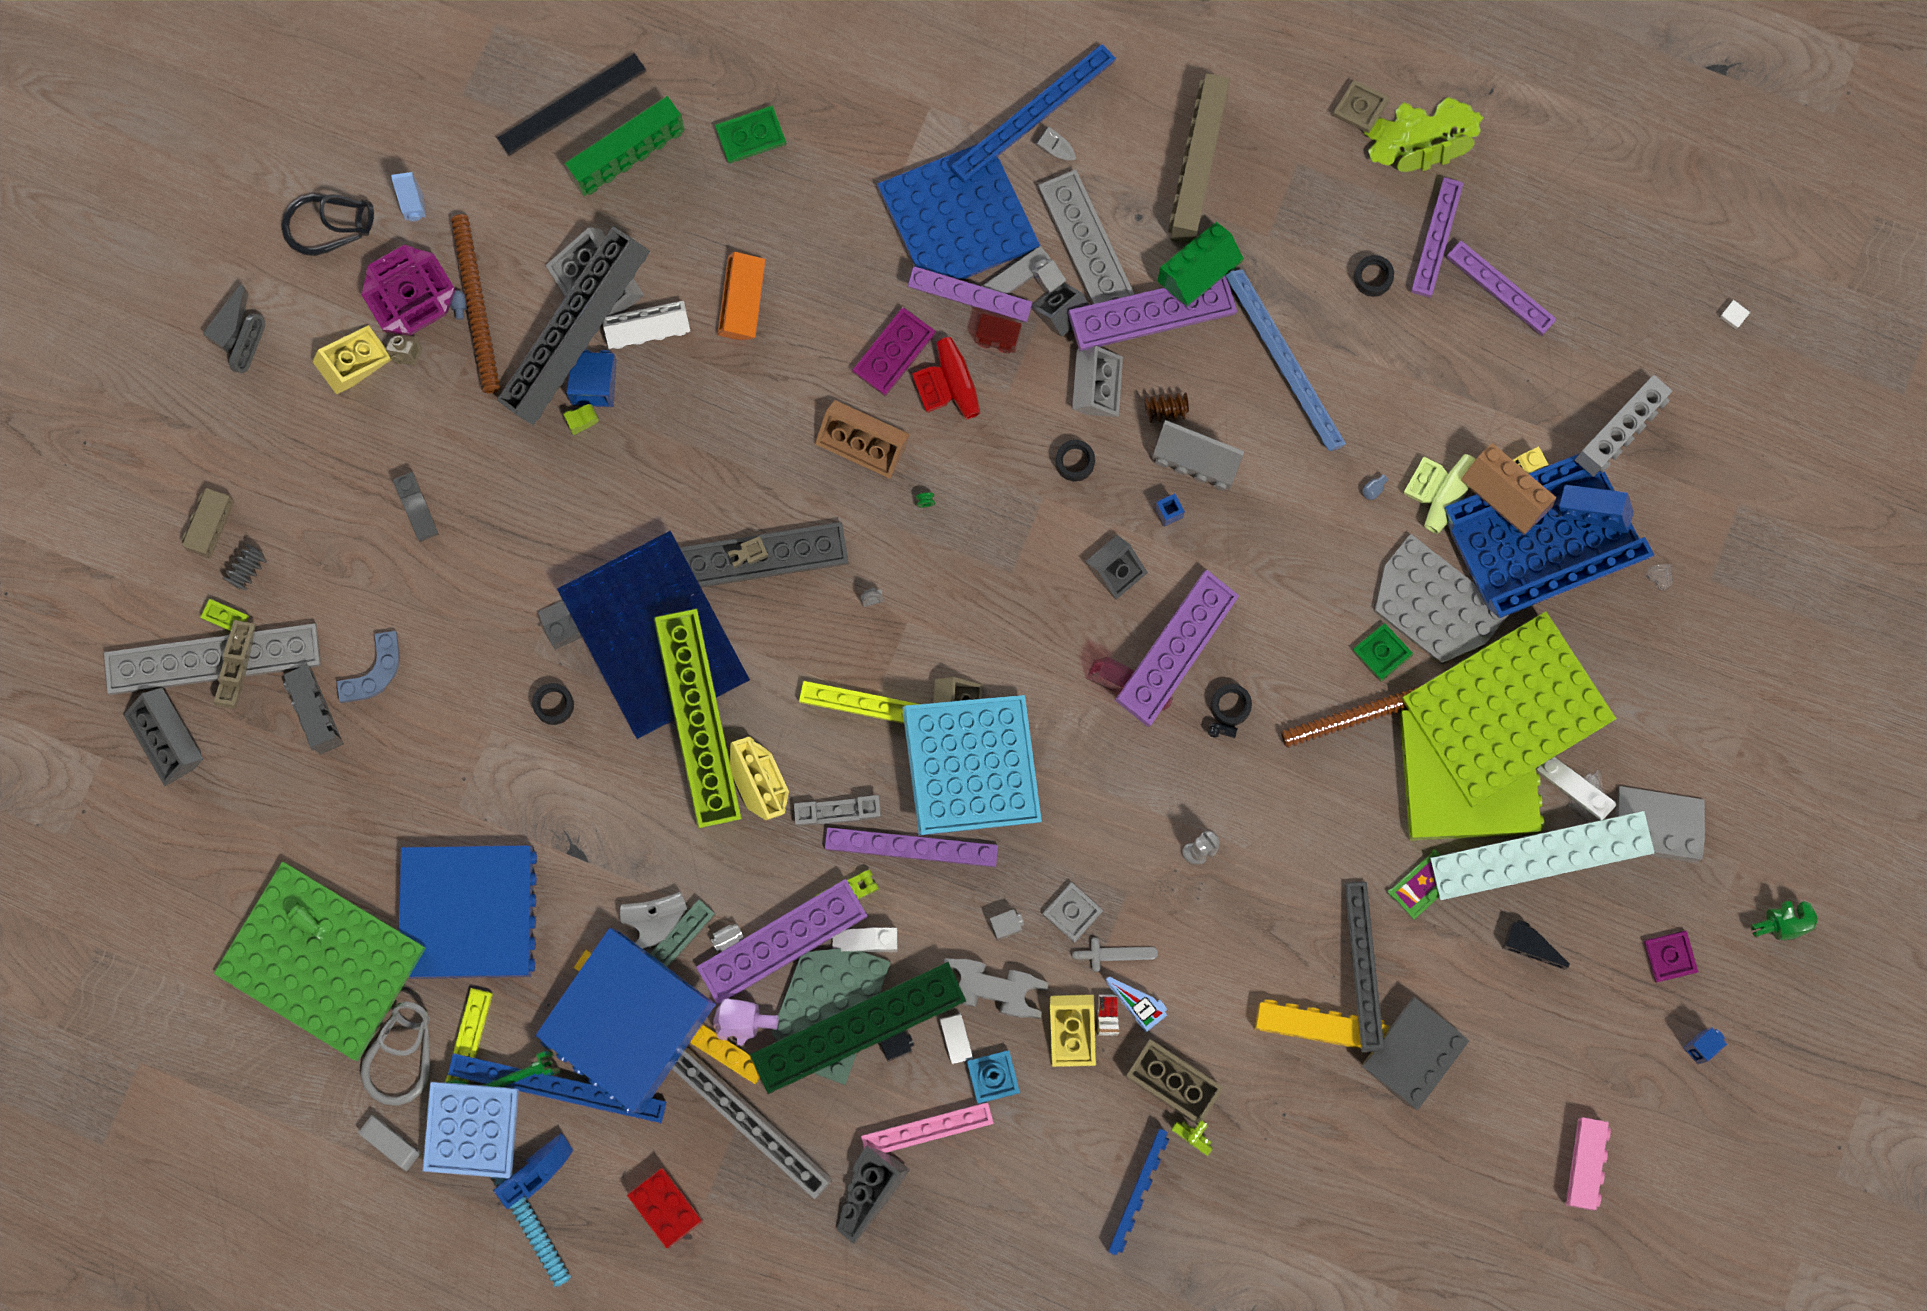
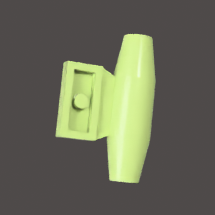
(1438, 487)

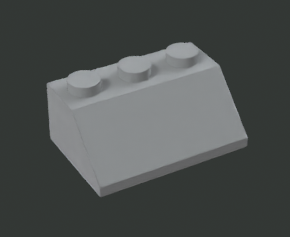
(1097, 382)

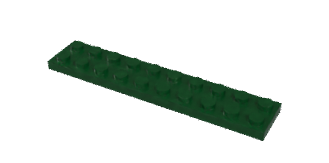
(858, 1028)

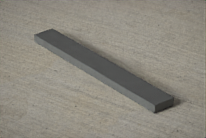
(1364, 967)

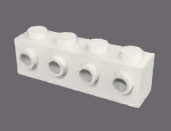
(646, 325)

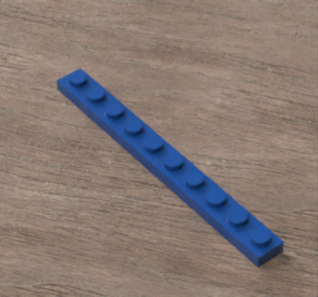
(1033, 113)
(550, 1087)

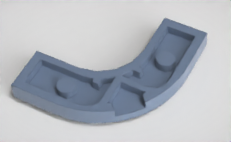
(381, 675)

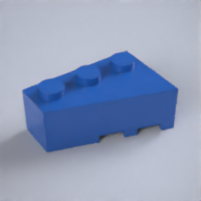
(1597, 507)

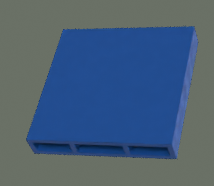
(469, 910)
(624, 1021)

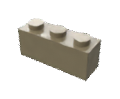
(207, 523)

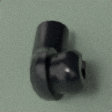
(1218, 728)

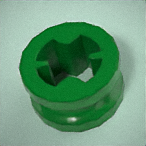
(925, 500)

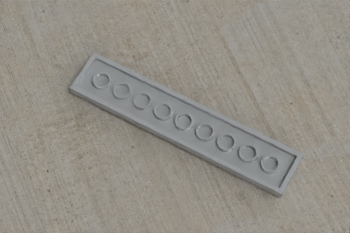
(203, 658)

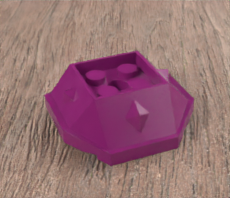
(401, 272)

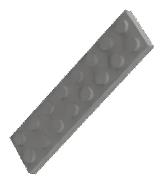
(1085, 238)

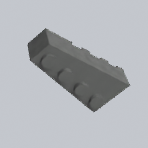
(312, 710)

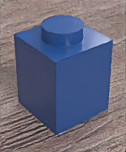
(1169, 510)

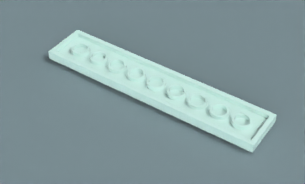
(1542, 855)

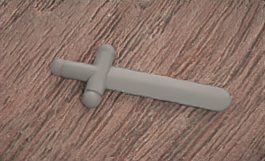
(1114, 954)

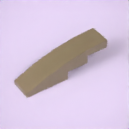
(235, 664)

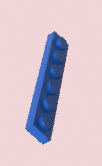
(1135, 1201)

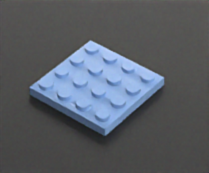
(470, 1130)

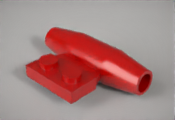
(948, 382)

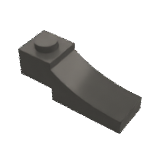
(416, 506)

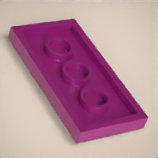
(894, 351)

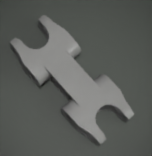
(1008, 992)

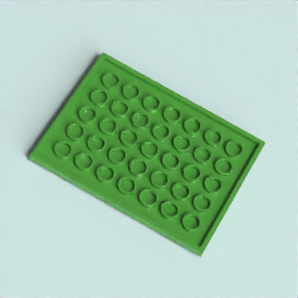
(326, 982)

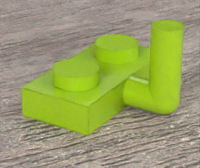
(1194, 1138)

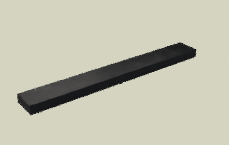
(571, 104)

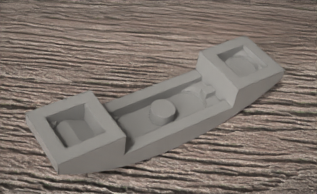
(837, 811)

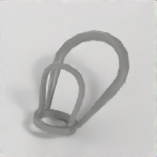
(425, 1067)

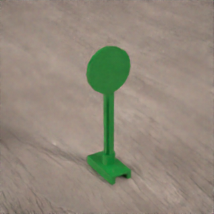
(541, 1066)

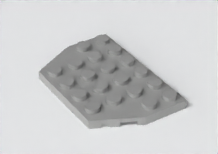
(1433, 603)

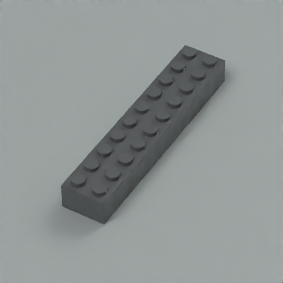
(573, 325)

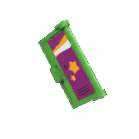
(1415, 887)

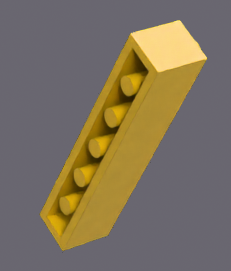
(1309, 1024)

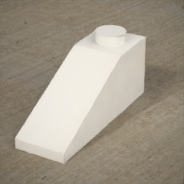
(867, 940)

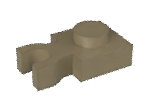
(751, 551)

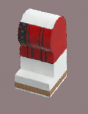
(1108, 1015)

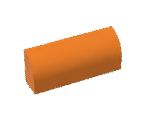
(741, 296)

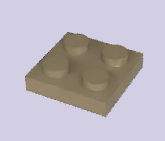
(1361, 106)

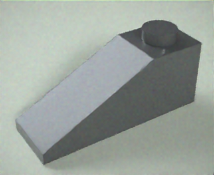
(229, 321)

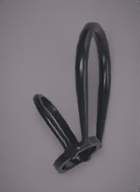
(330, 199)

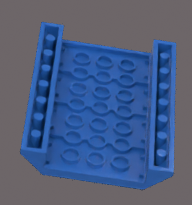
(1551, 557)

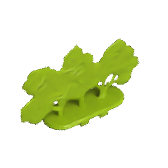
(1417, 129)

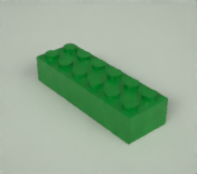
(625, 146)

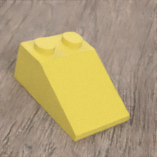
(351, 359)
(1072, 1030)

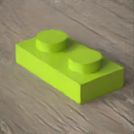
(222, 615)

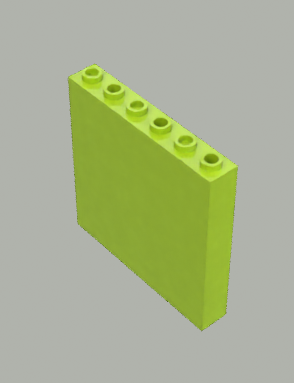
(1441, 811)

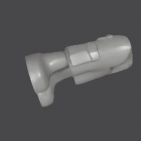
(1204, 845)

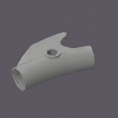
(657, 926)

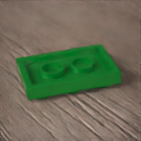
(750, 134)

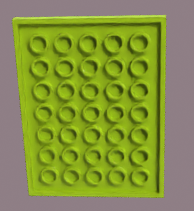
(1508, 709)

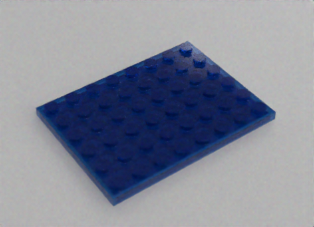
(616, 620)

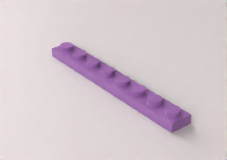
(911, 847)

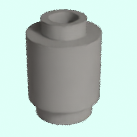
(727, 937)

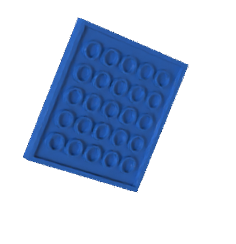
(958, 225)

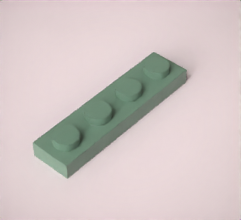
(683, 933)

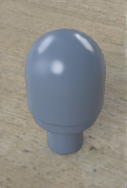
(458, 304)
(1374, 487)

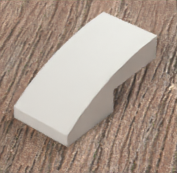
(956, 1038)

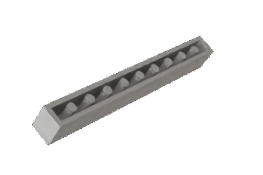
(751, 1124)

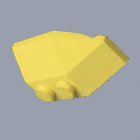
(758, 778)

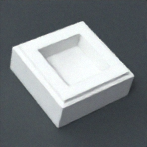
(1734, 314)

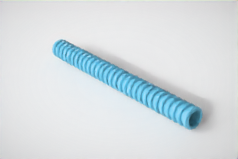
(538, 1239)

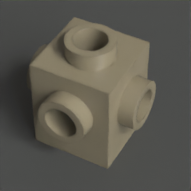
(403, 349)

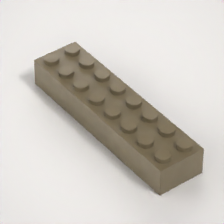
(1198, 158)

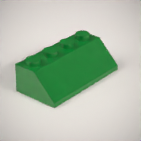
(1200, 264)

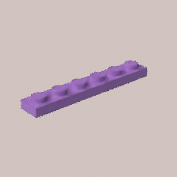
(1437, 237)
(1501, 288)
(969, 294)

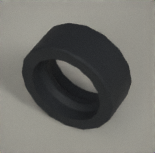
(1378, 261)
(1080, 445)
(1231, 688)
(541, 692)

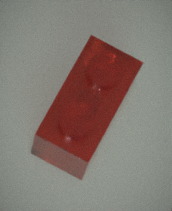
(998, 333)

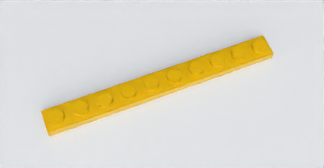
(709, 1043)

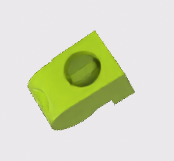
(581, 418)

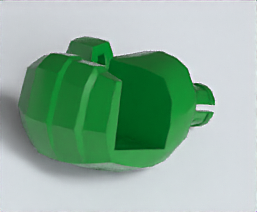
(1785, 924)

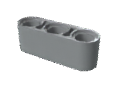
(389, 1143)

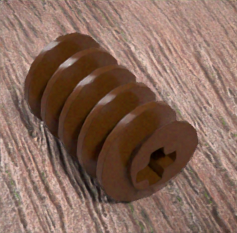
(1166, 408)

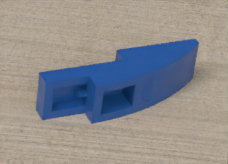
(536, 1173)

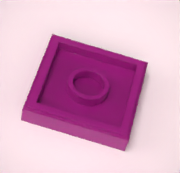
(1671, 956)

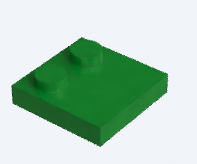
(1382, 652)

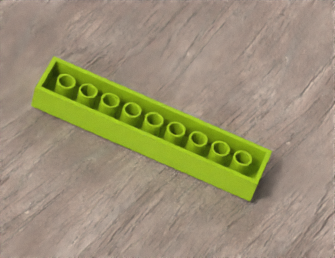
(697, 718)

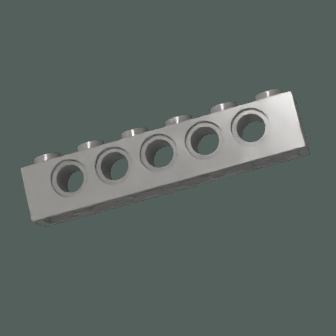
(1645, 404)

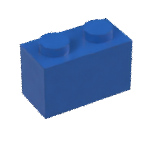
(1705, 1045)

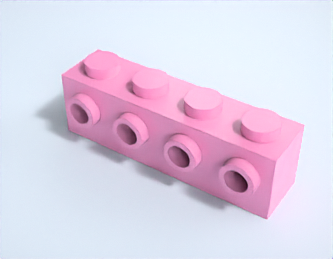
(1587, 1164)

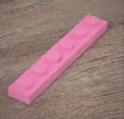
(929, 1129)

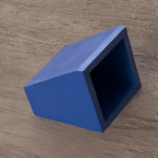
(593, 379)

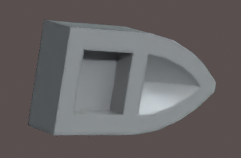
(1055, 145)
(872, 597)

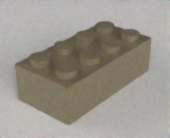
(1174, 1082)

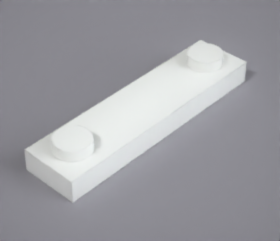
(1577, 788)

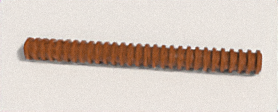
(475, 303)
(1344, 719)

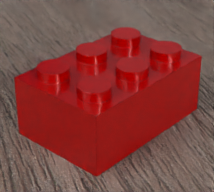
(665, 1208)

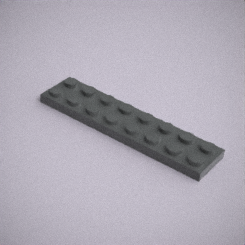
(786, 550)

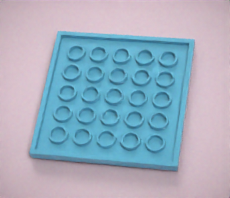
(971, 764)

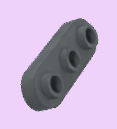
(247, 343)

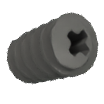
(245, 567)

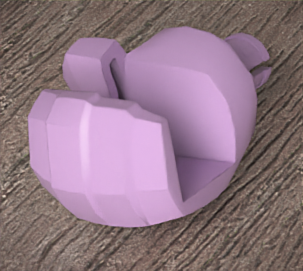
(741, 1020)

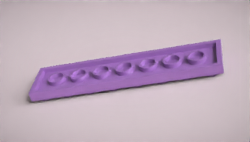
(1147, 315)
(1177, 648)
(782, 941)

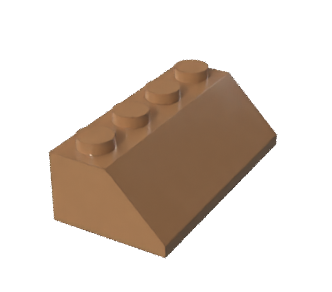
(862, 439)
(1508, 489)

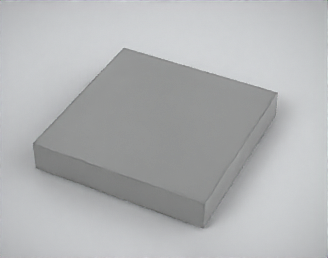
(1072, 912)

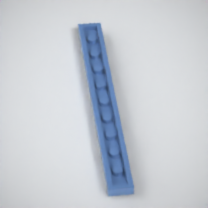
(1285, 359)

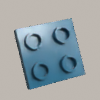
(993, 1077)

